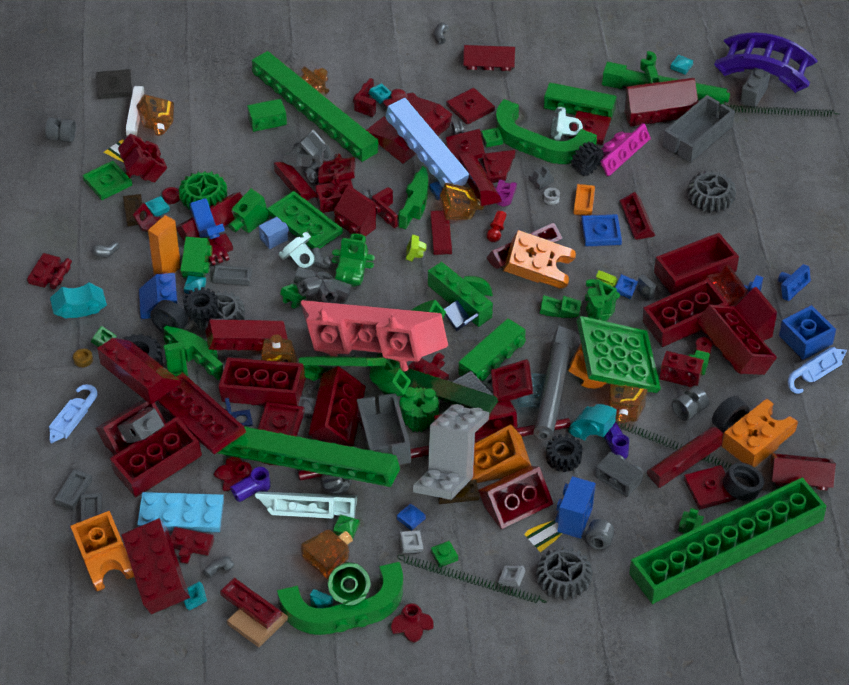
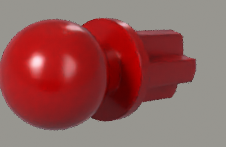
(494, 234)

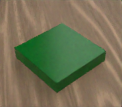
(107, 180)

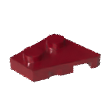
(498, 164)

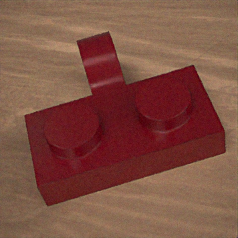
(431, 368)
(191, 542)

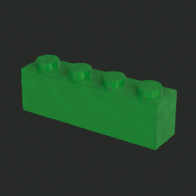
(579, 99)
(453, 288)
(493, 350)

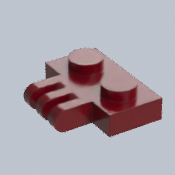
(220, 247)

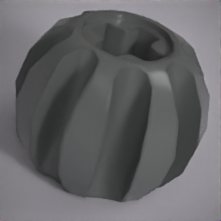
(335, 484)

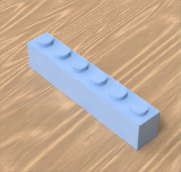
(426, 143)

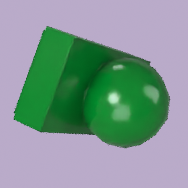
(176, 358)

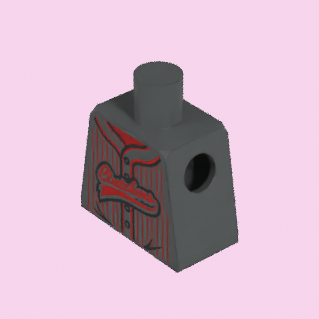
(143, 424)

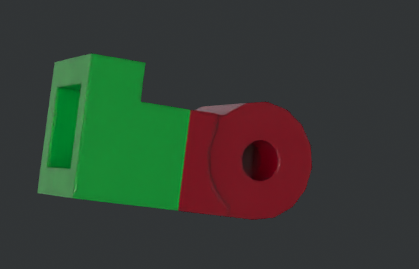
(703, 351)

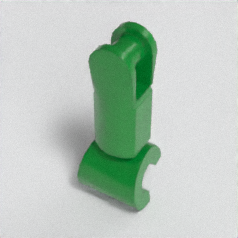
(649, 67)

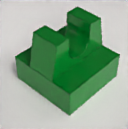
(291, 293)
(690, 521)

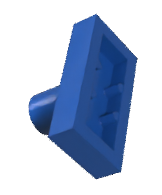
(794, 283)

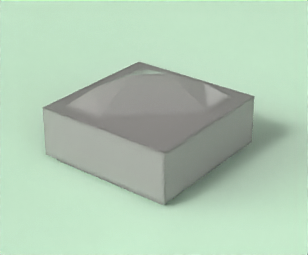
(411, 541)
(512, 576)

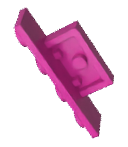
(622, 148)

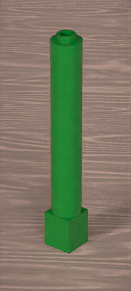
(618, 75)

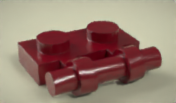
(45, 268)

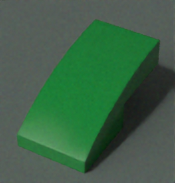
(562, 308)

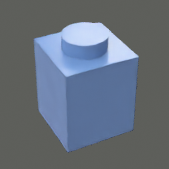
(273, 232)

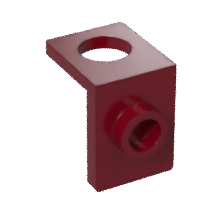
(149, 220)

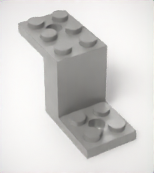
(451, 452)

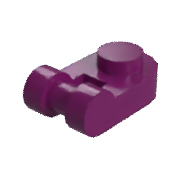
(506, 192)

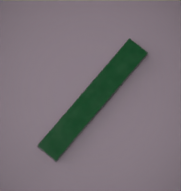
(452, 392)

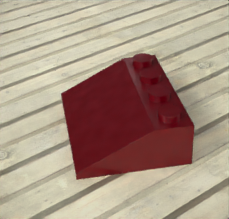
(433, 114)

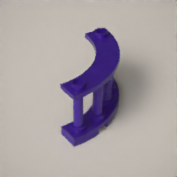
(786, 73)

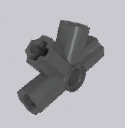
(322, 285)

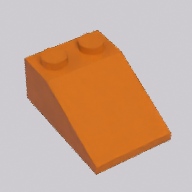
(499, 455)

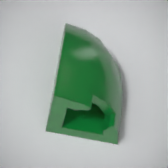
(479, 284)

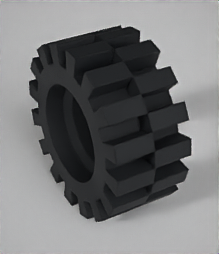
(587, 158)
(197, 297)
(560, 461)

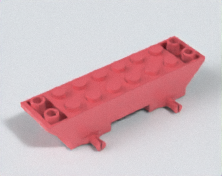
(393, 332)

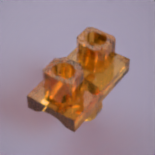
(317, 78)

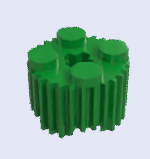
(419, 408)

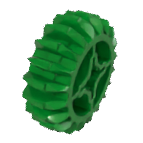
(202, 186)

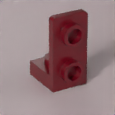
(362, 102)
(383, 200)

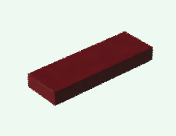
(440, 233)
(250, 603)

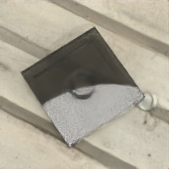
(114, 84)

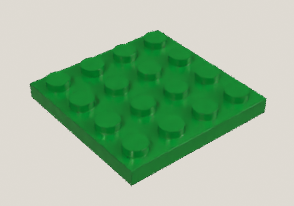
(618, 354)

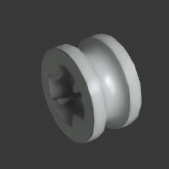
(551, 192)

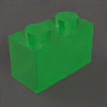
(267, 115)
(196, 257)

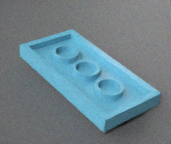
(183, 510)

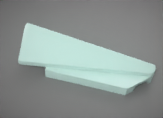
(308, 504)

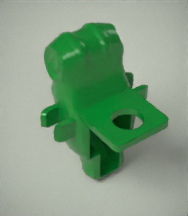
(352, 260)

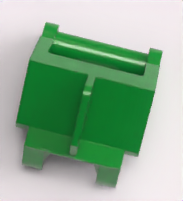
(601, 299)

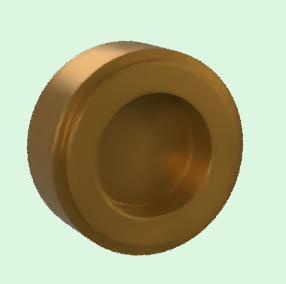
(83, 358)

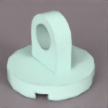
(561, 123)
(296, 249)

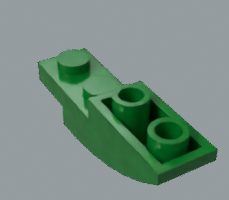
(416, 200)
(196, 349)

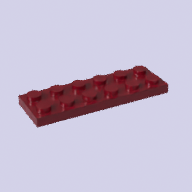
(201, 415)

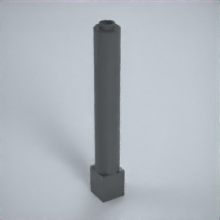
(554, 382)

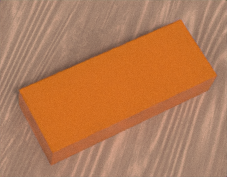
(164, 246)

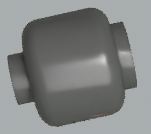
(600, 534)

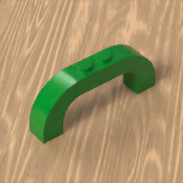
(534, 144)
(391, 378)
(344, 617)

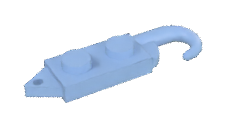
(817, 367)
(71, 414)

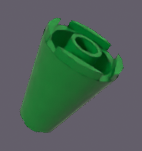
(349, 583)

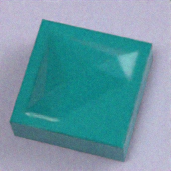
(681, 64)
(380, 93)
(158, 206)
(194, 282)
(197, 596)
(320, 600)

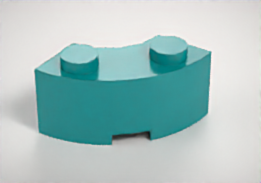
(78, 301)
(593, 421)

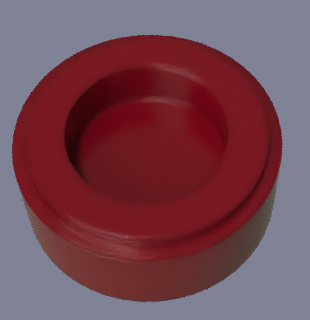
(171, 195)

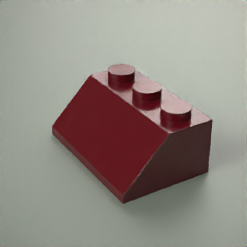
(489, 57)
(111, 434)
(814, 470)
(516, 496)

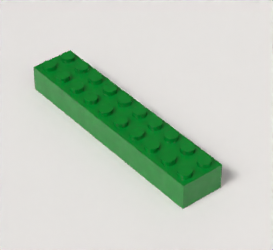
(727, 540)

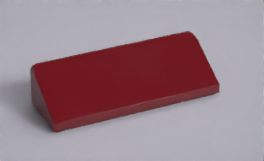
(294, 180)
(637, 216)

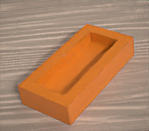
(584, 200)

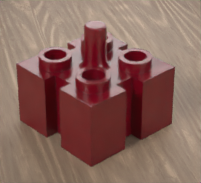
(141, 158)

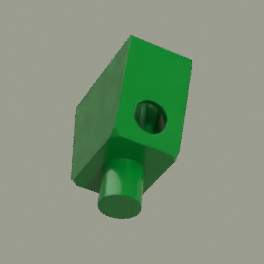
(249, 212)

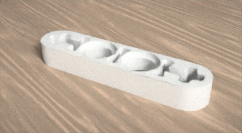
(133, 116)

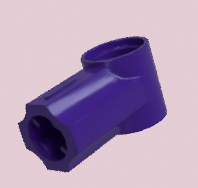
(617, 441)
(252, 484)

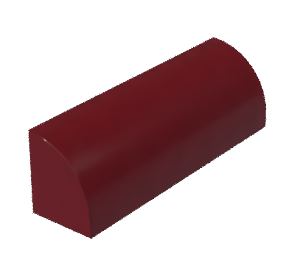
(479, 180)
(221, 214)
(498, 256)
(685, 456)

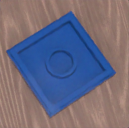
(601, 230)

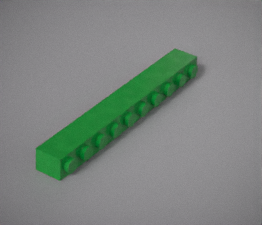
(315, 106)
(315, 456)

